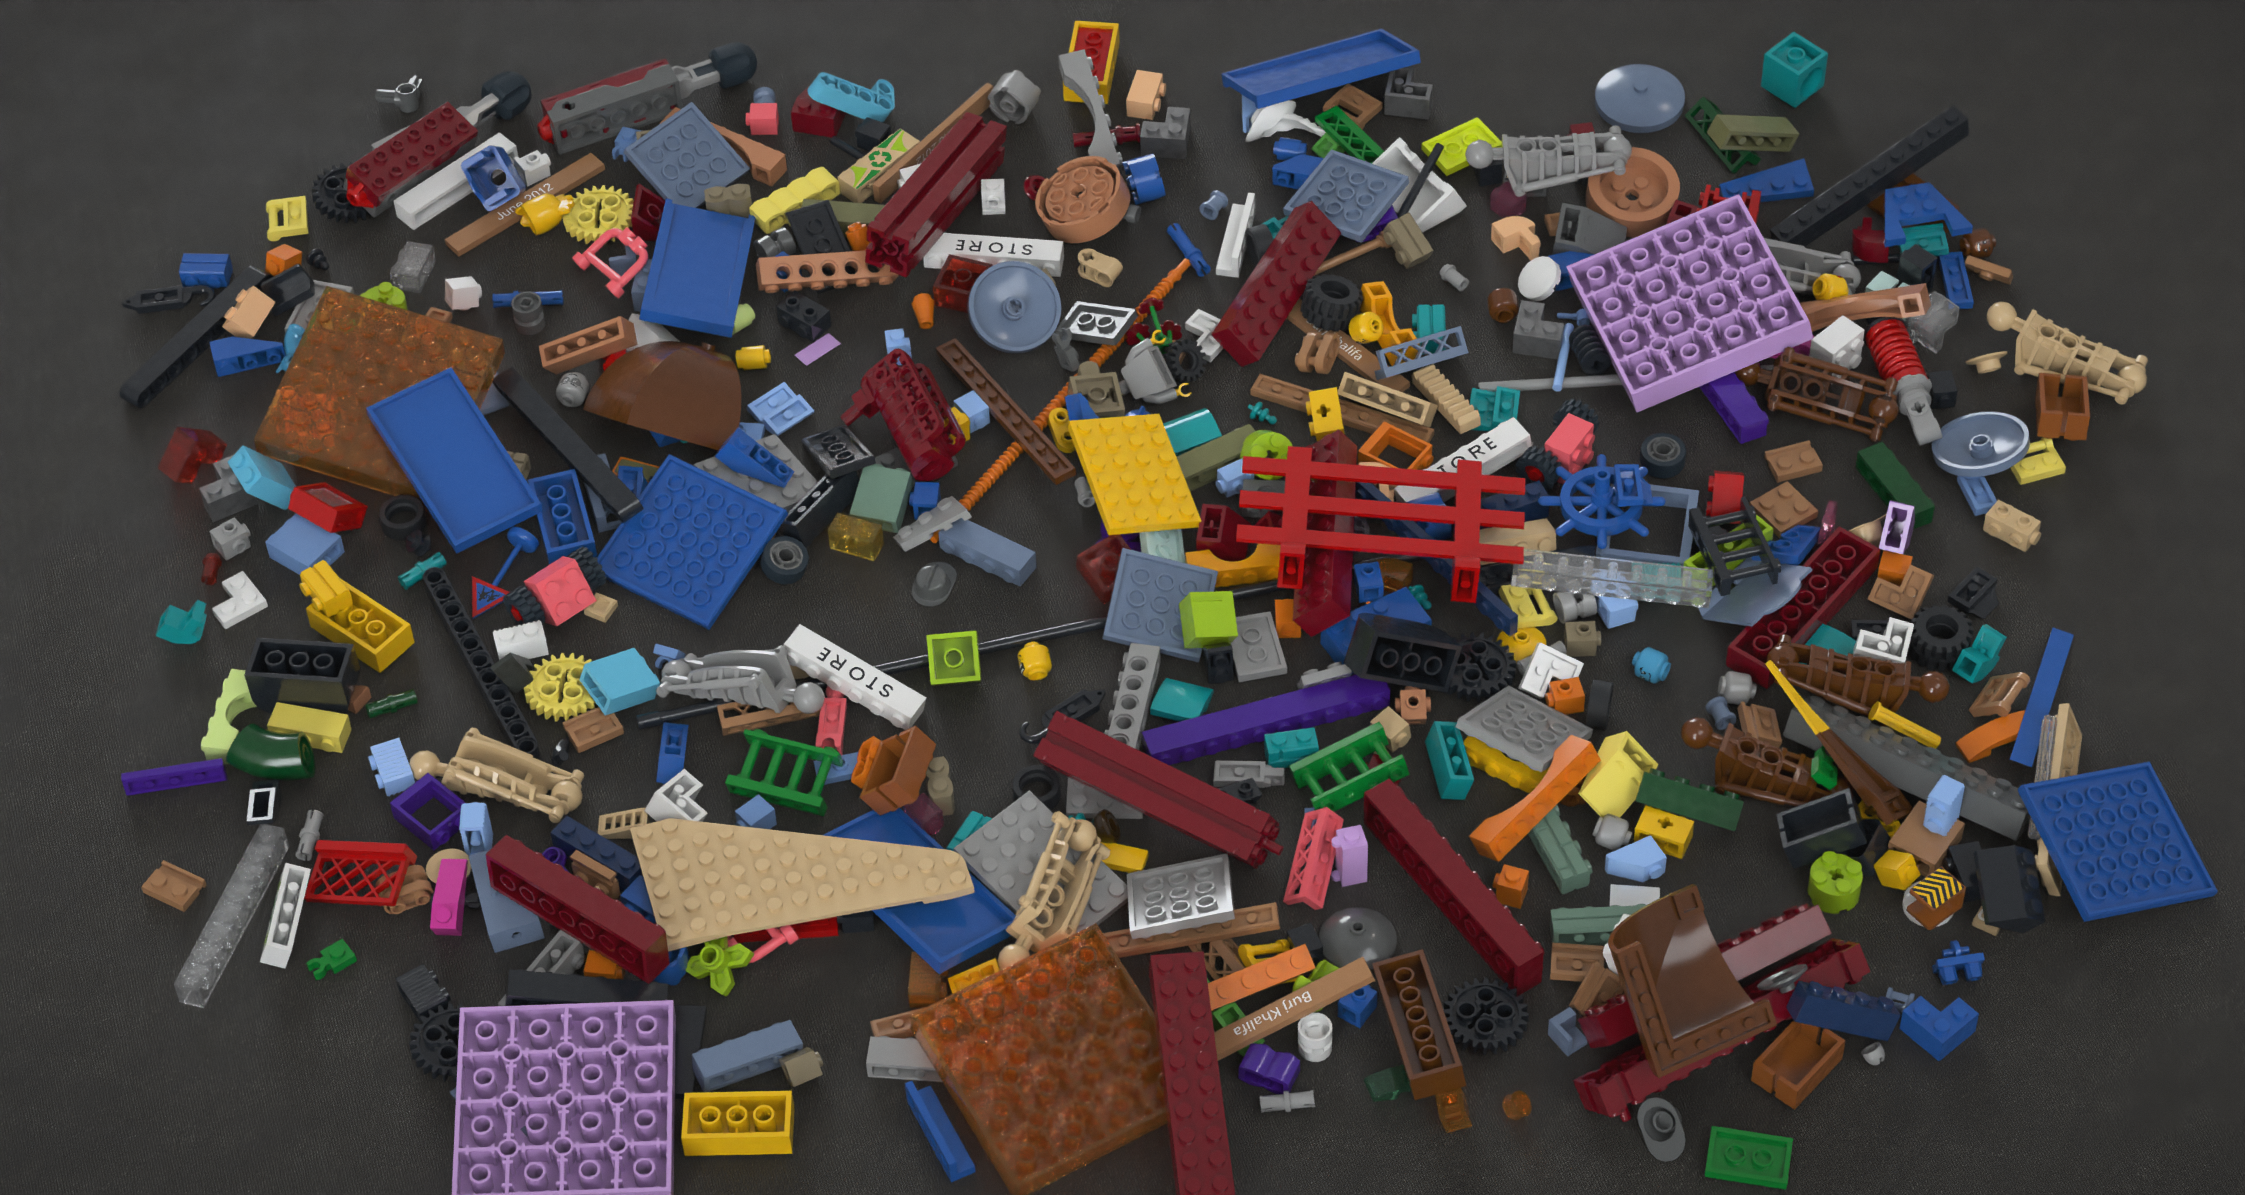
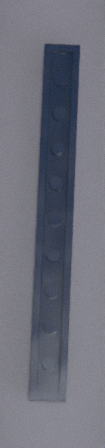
(1486, 600)

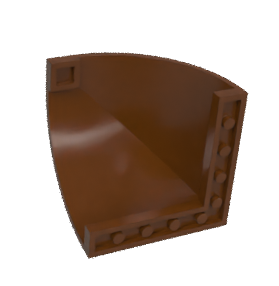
(672, 392)
(1681, 985)

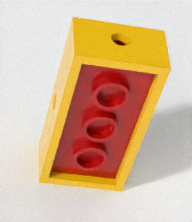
(1102, 45)

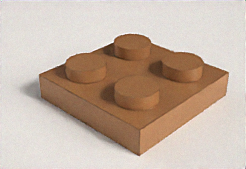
(1784, 508)

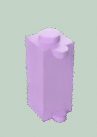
(1350, 856)

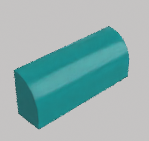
(1192, 431)

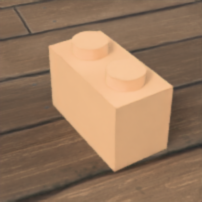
(1145, 95)
(248, 313)

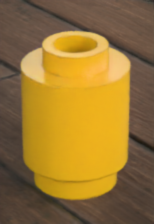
(753, 357)

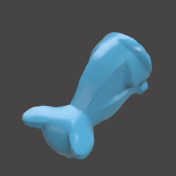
(291, 342)

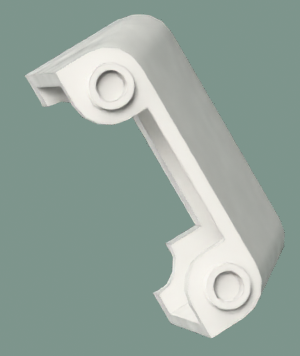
(1436, 199)

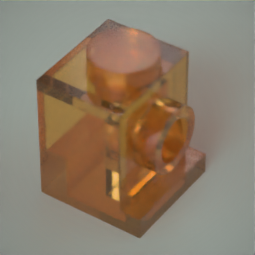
(1453, 1110)

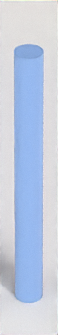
(1562, 358)

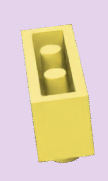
(323, 728)

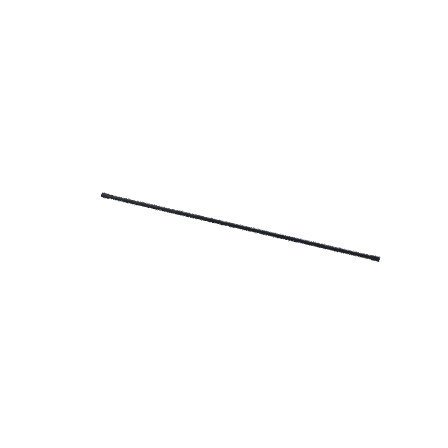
(659, 717)

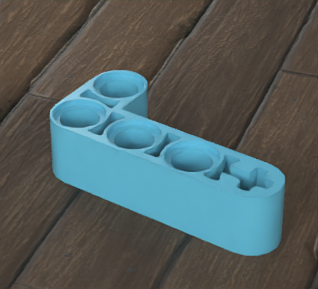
(854, 98)

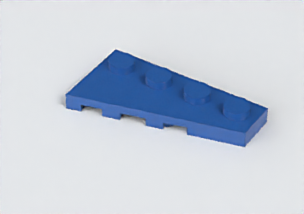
(1775, 184)

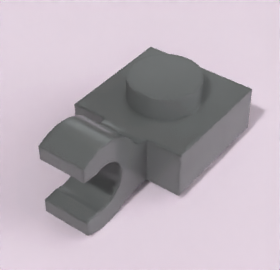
(1066, 354)

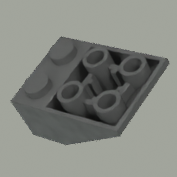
(1586, 231)

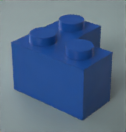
(1937, 1030)

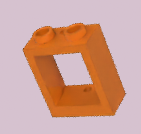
(1399, 439)

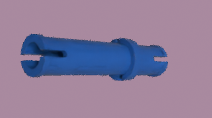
(1188, 249)
(547, 298)

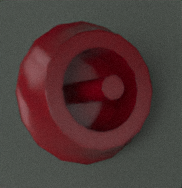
(1032, 185)

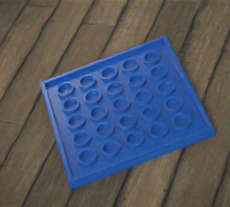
(690, 541)
(2117, 841)

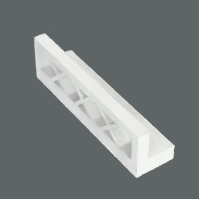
(1234, 240)

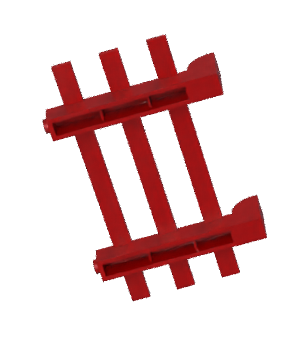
(1465, 515)

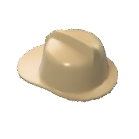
(1870, 531)

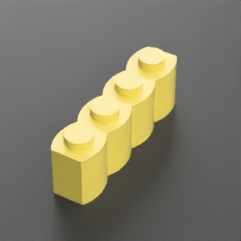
(771, 211)

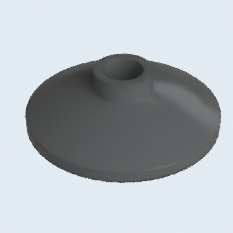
(1784, 979)

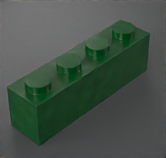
(1892, 481)
(1689, 800)

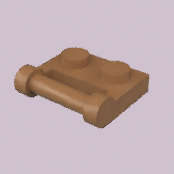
(1357, 102)
(1999, 694)

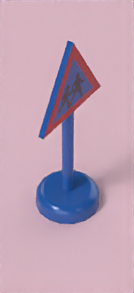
(486, 595)

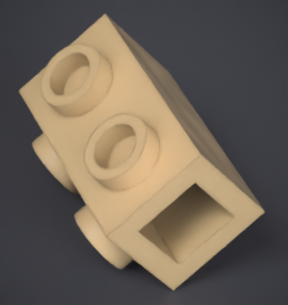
(2012, 526)

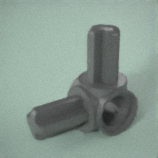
(404, 96)

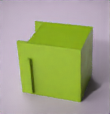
(1208, 618)

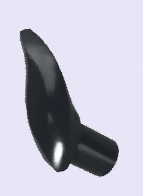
(561, 752)

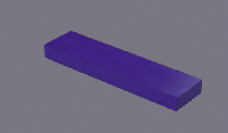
(174, 776)

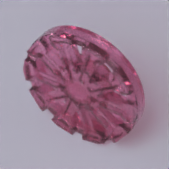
(1828, 521)

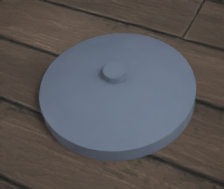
(1639, 98)
(1014, 307)
(1981, 444)

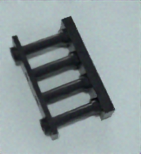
(1716, 560)

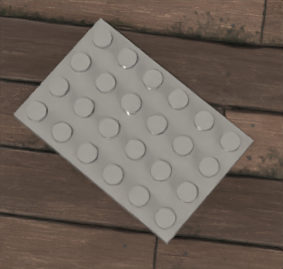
(1008, 852)

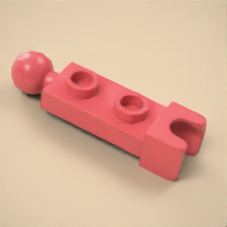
(832, 721)

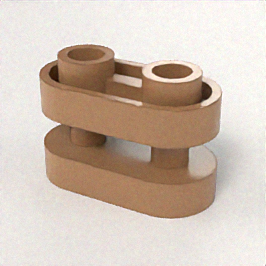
(1318, 352)
(414, 891)

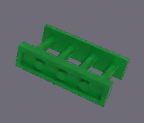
(1341, 754)
(789, 795)

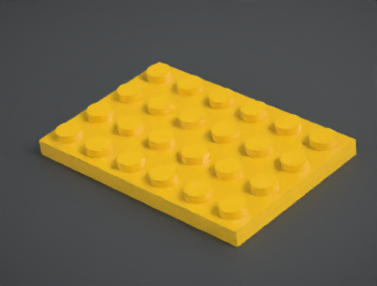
(1134, 474)

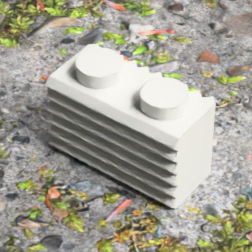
(522, 640)

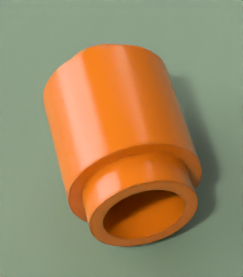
(857, 236)

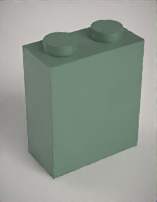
(882, 496)

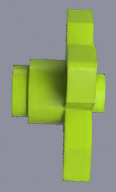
(717, 961)

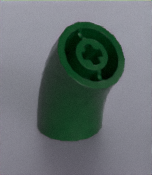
(272, 754)

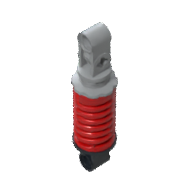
(1898, 359)

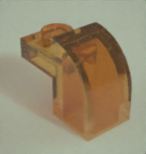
(1395, 574)

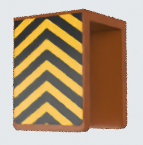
(1937, 898)

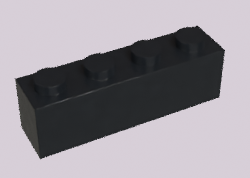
(820, 507)

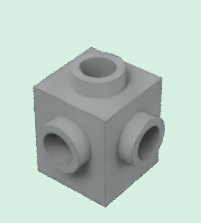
(230, 538)

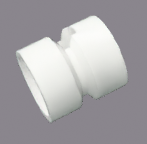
(1315, 1037)

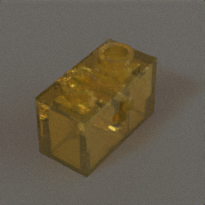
(855, 536)

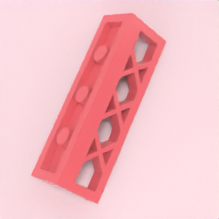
(1319, 859)

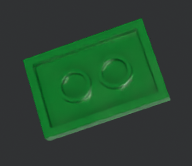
(1749, 1157)

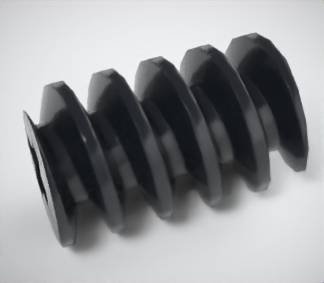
(1589, 350)

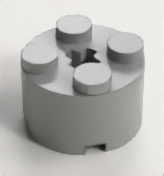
(1013, 97)

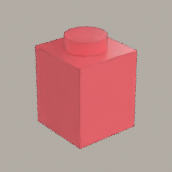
(763, 119)

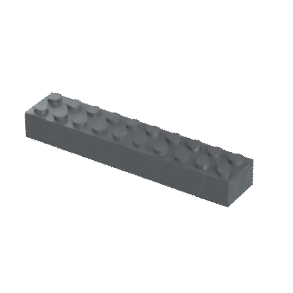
(1917, 768)

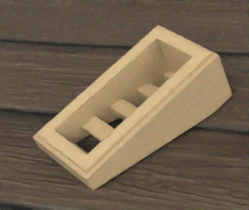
(623, 832)

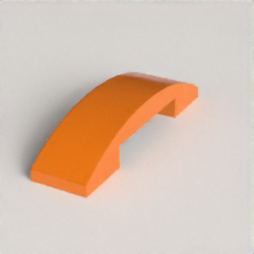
(1990, 735)

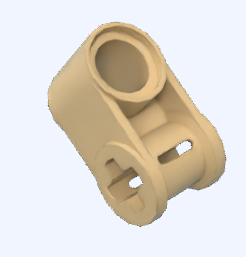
(1100, 268)

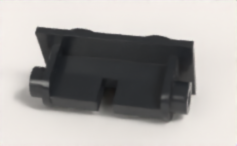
(1244, 790)

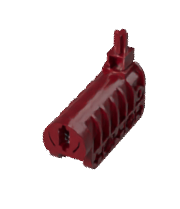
(910, 414)

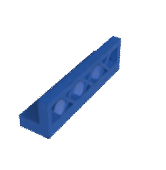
(939, 1132)

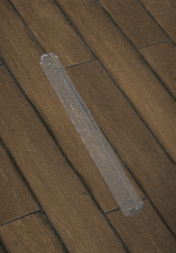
(2044, 760)

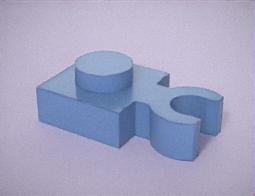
(624, 139)

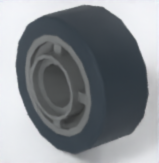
(1663, 455)
(784, 571)

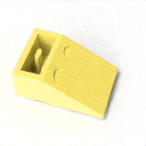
(1617, 777)

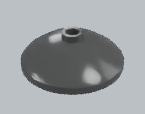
(1344, 945)

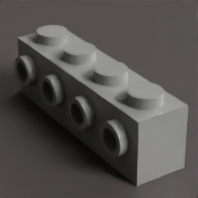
(560, 956)

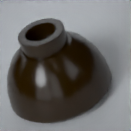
(1106, 826)

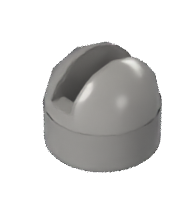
(1874, 1053)

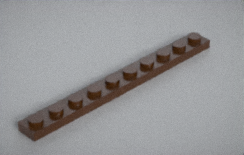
(1006, 411)

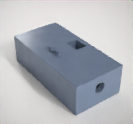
(505, 920)

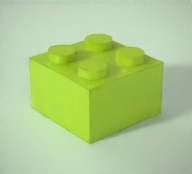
(954, 658)

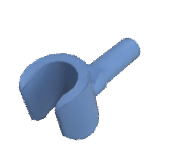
(1581, 317)

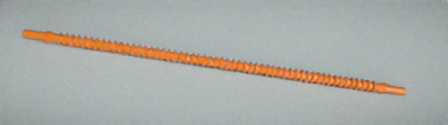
(1059, 400)

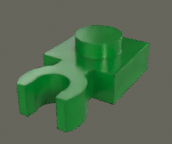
(1823, 770)
(332, 957)

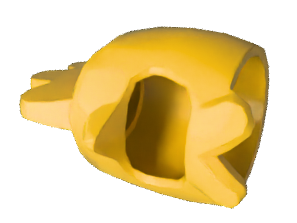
(544, 212)

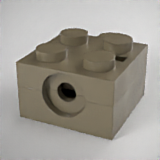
(1099, 389)

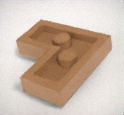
(1904, 598)

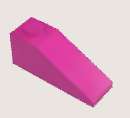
(449, 898)

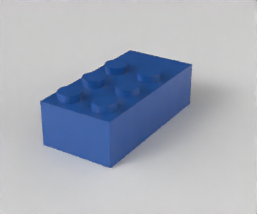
(563, 515)
(1398, 604)

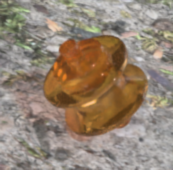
(1517, 1105)

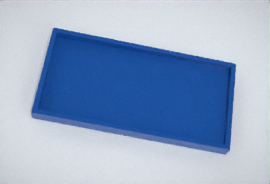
(1321, 68)
(697, 269)
(454, 460)
(941, 930)

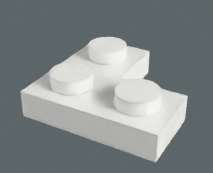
(1203, 326)
(243, 603)
(1547, 664)

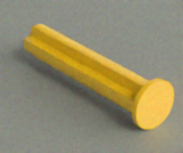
(1904, 725)

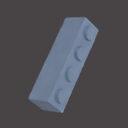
(988, 551)
(745, 1056)

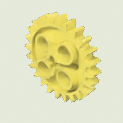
(584, 215)
(549, 682)

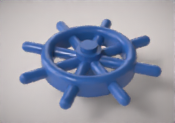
(1598, 500)

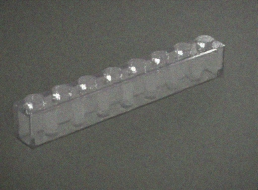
(1614, 578)

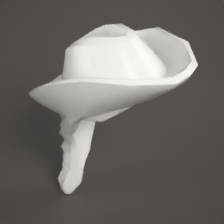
(1277, 119)

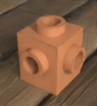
(1409, 713)

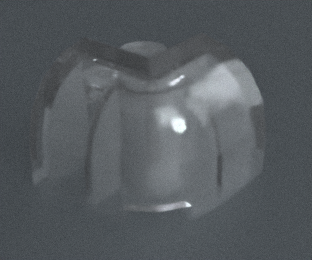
(1930, 328)

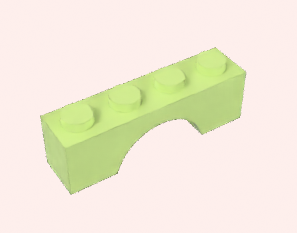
(233, 700)

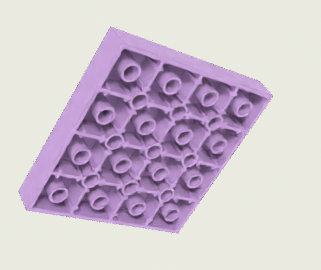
(1689, 303)
(587, 1082)

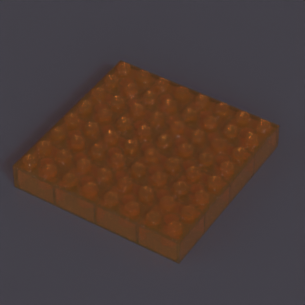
(352, 359)
(1049, 1060)

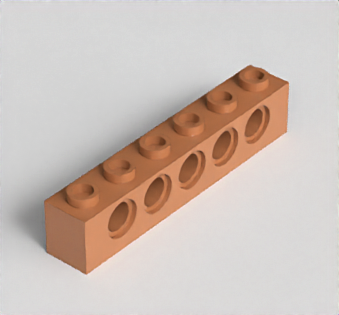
(771, 283)

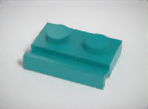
(1928, 237)

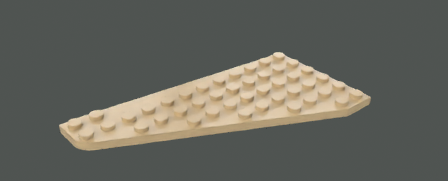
(743, 879)

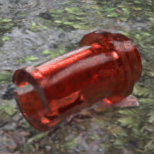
(212, 563)

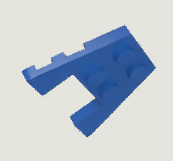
(1919, 205)

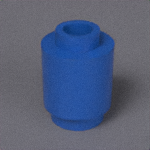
(1289, 148)

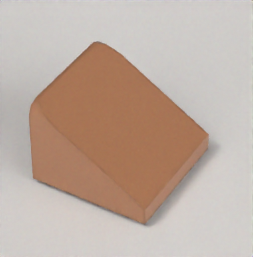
(360, 696)

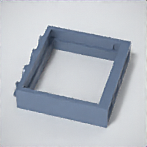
(1674, 498)

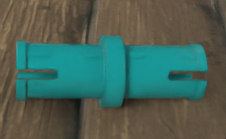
(416, 573)

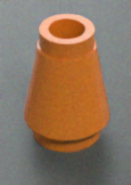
(924, 310)

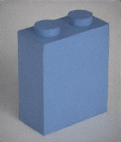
(303, 544)

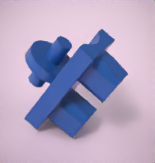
(1957, 960)

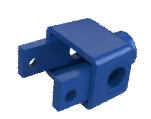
(479, 174)

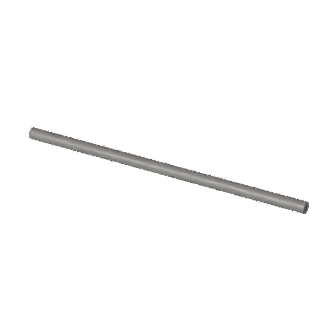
(1568, 382)

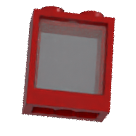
(327, 507)

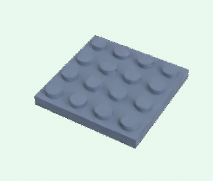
(686, 158)
(1350, 193)
(1148, 599)

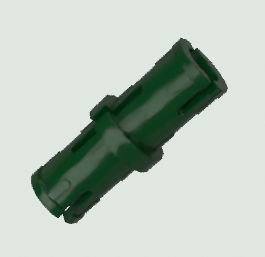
(391, 703)

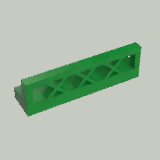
(1348, 134)

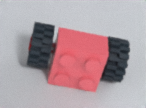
(1566, 447)
(557, 590)

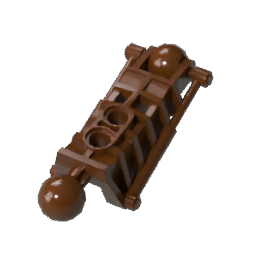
(1882, 408)
(1853, 680)
(1758, 768)

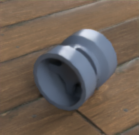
(764, 95)

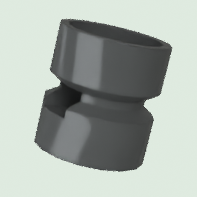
(779, 241)
(528, 313)

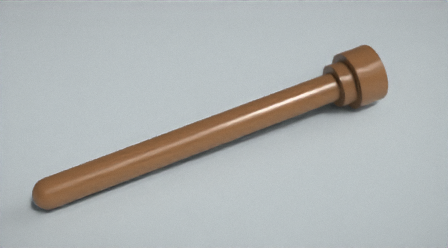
(1353, 253)

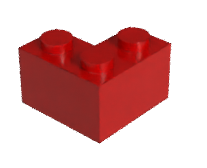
(1726, 493)

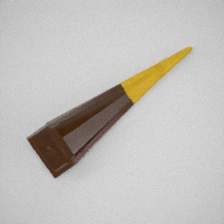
(1870, 785)

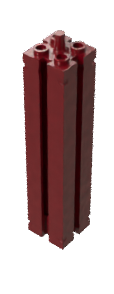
(935, 194)
(1159, 791)

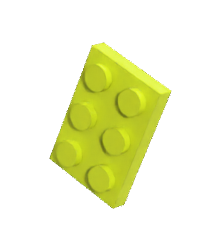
(1456, 142)

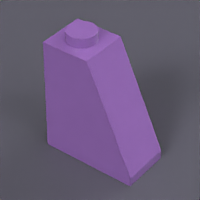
(1898, 527)

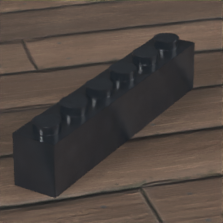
(551, 988)

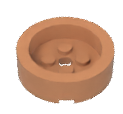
(1647, 178)
(1097, 208)

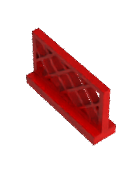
(366, 854)

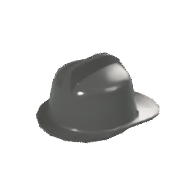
(933, 583)
(1662, 1128)

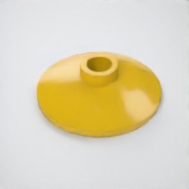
(1525, 647)

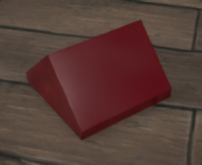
(646, 213)

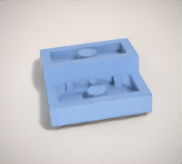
(779, 409)

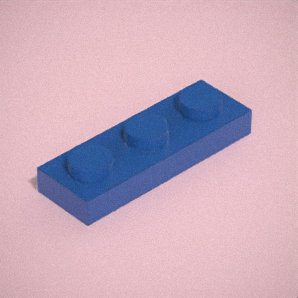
(1956, 279)

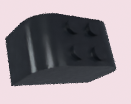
(1402, 652)
(302, 674)

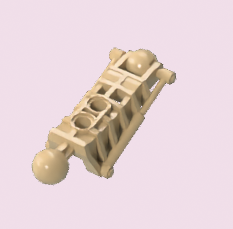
(2055, 350)
(503, 773)
(1064, 909)

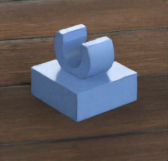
(666, 654)

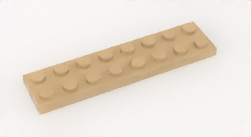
(2064, 764)

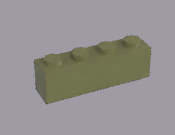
(1753, 133)
(850, 212)
(1202, 462)

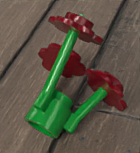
(1168, 329)

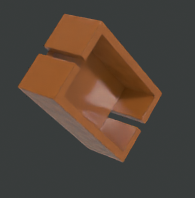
(2062, 415)
(898, 771)
(1797, 1063)

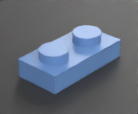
(1977, 493)

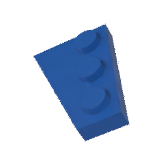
(1793, 544)

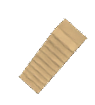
(1449, 401)

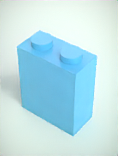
(262, 477)
(619, 681)

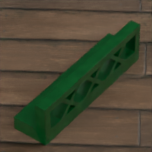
(1711, 110)

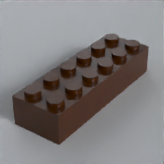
(1419, 1025)

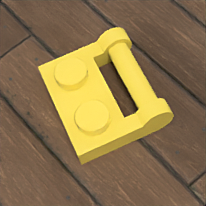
(294, 217)
(2040, 465)
(1519, 601)

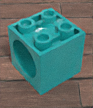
(1794, 69)

